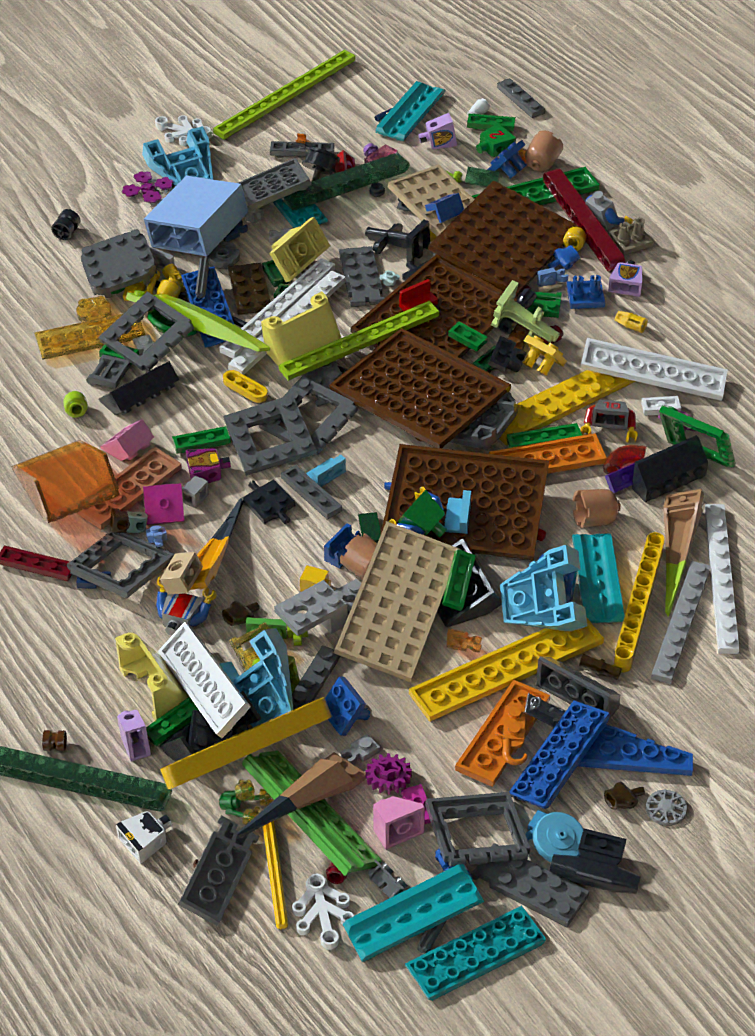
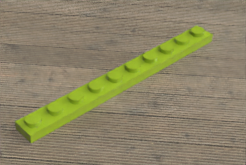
(358, 340)

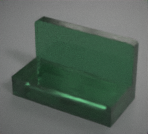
(481, 176)

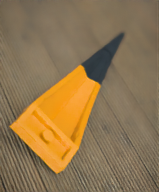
(214, 550)

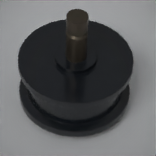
(320, 162)

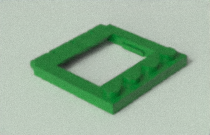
(674, 431)

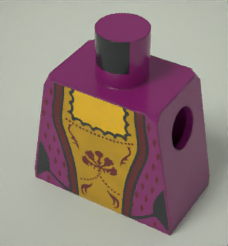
(206, 464)

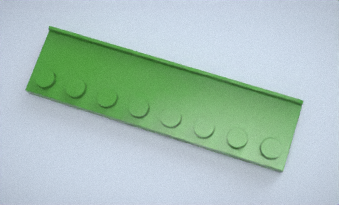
(316, 820)

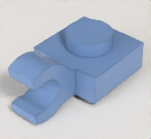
(550, 276)
(156, 535)

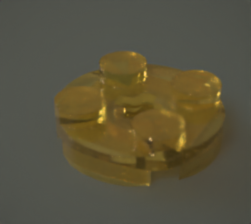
(87, 306)

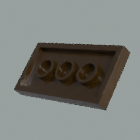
(248, 288)

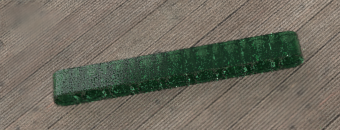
(347, 181)
(84, 779)

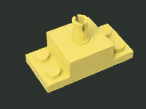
(299, 248)

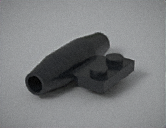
(597, 864)

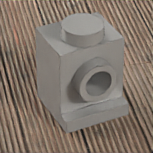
(195, 491)

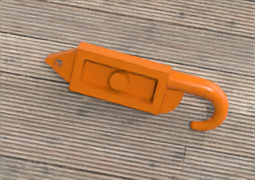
(513, 731)

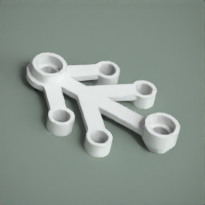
(162, 124)
(322, 908)

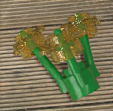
(243, 792)

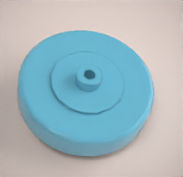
(557, 834)

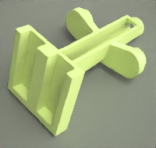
(509, 308)

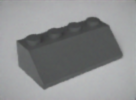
(573, 685)

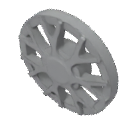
(666, 807)

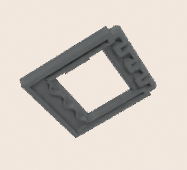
(159, 348)
(328, 429)
(83, 564)
(474, 806)

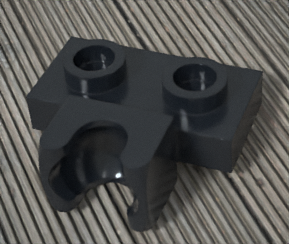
(506, 356)

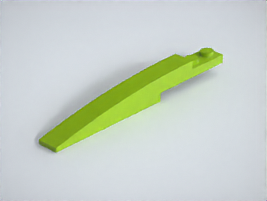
(207, 322)

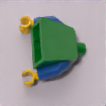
(423, 515)

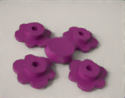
(147, 188)

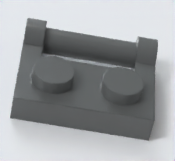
(113, 373)

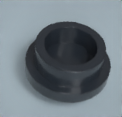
(376, 189)

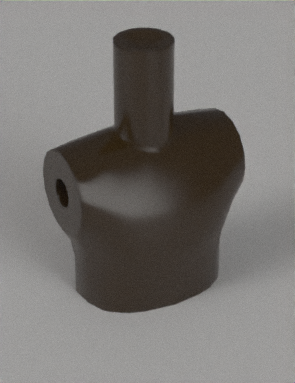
(238, 613)
(622, 797)

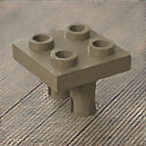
(631, 237)

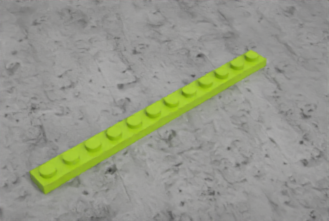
(283, 94)

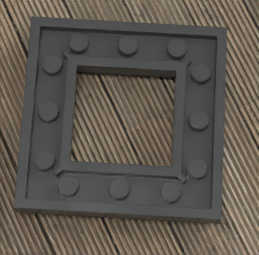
(285, 408)

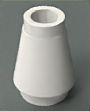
(480, 107)

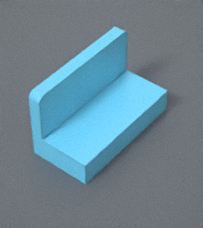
(328, 470)
(458, 513)

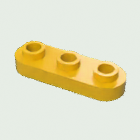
(245, 386)

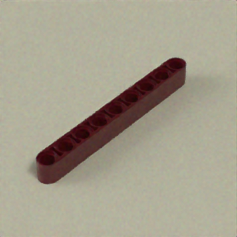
(582, 216)

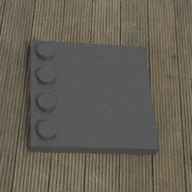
(274, 184)

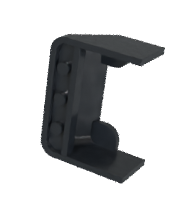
(177, 745)

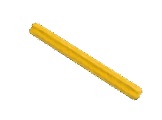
(275, 876)

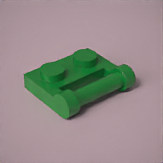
(550, 308)

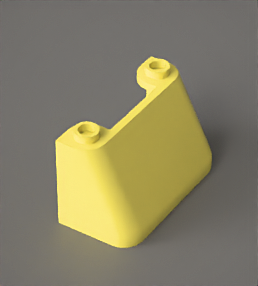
(302, 332)
(142, 660)

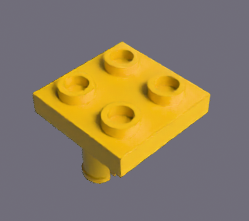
(550, 352)

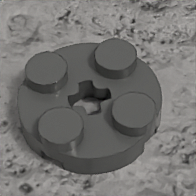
(219, 260)

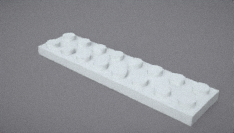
(654, 369)
(204, 680)

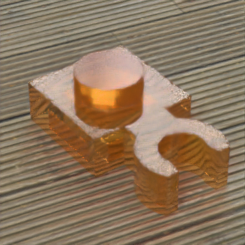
(461, 641)

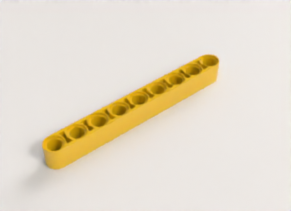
(639, 602)
(245, 743)

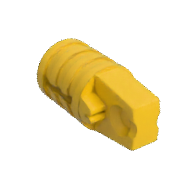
(171, 271)
(631, 321)

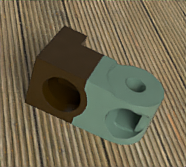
(128, 521)

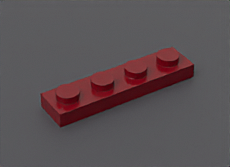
(35, 563)

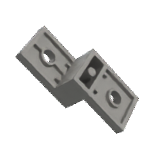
(322, 607)

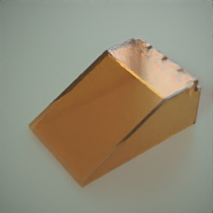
(67, 480)

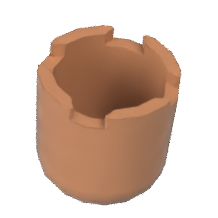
(543, 151)
(595, 507)
(358, 554)

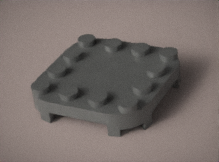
(118, 263)
(489, 425)

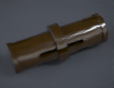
(600, 667)

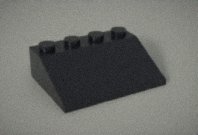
(480, 595)

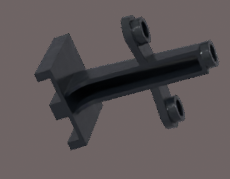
(413, 242)

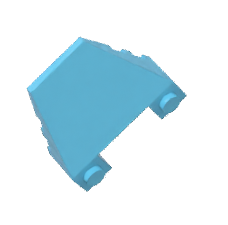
(187, 162)
(538, 593)
(267, 681)

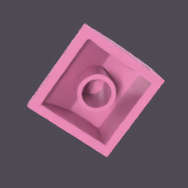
(129, 441)
(397, 820)

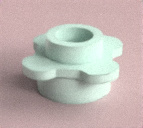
(389, 278)

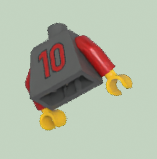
(611, 415)

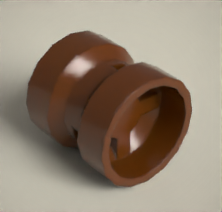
(54, 740)

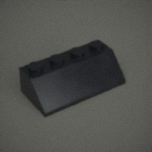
(140, 388)
(669, 469)

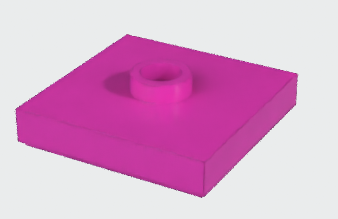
(163, 503)

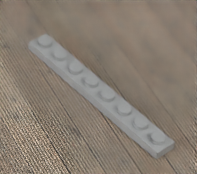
(680, 622)

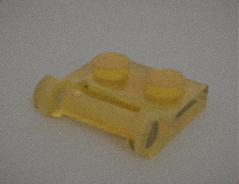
(248, 655)

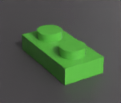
(279, 624)

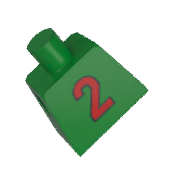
(495, 140)

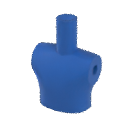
(565, 257)

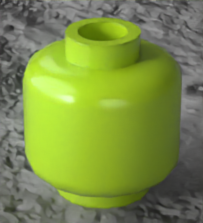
(75, 404)

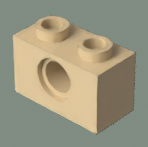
(181, 573)

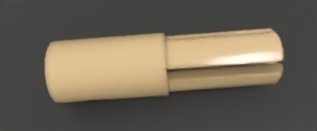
(549, 288)

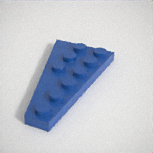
(624, 751)

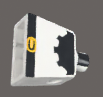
(143, 834)

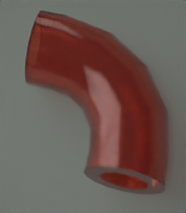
(623, 456)

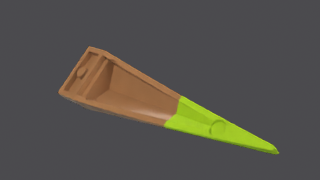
(681, 519)

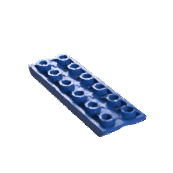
(213, 301)
(560, 754)

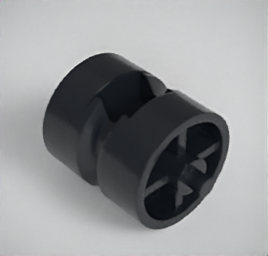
(66, 224)

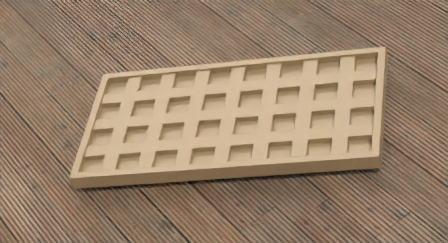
(425, 187)
(396, 602)

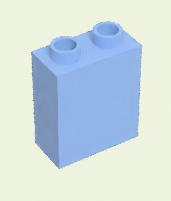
(196, 215)

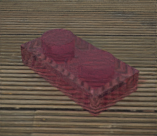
(381, 152)

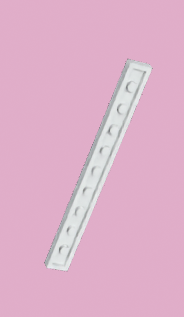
(328, 285)
(282, 303)
(721, 579)

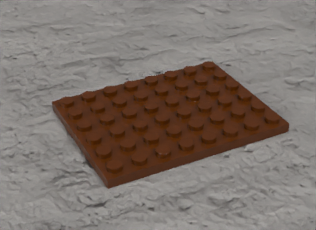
(502, 237)
(460, 299)
(420, 388)
(503, 489)

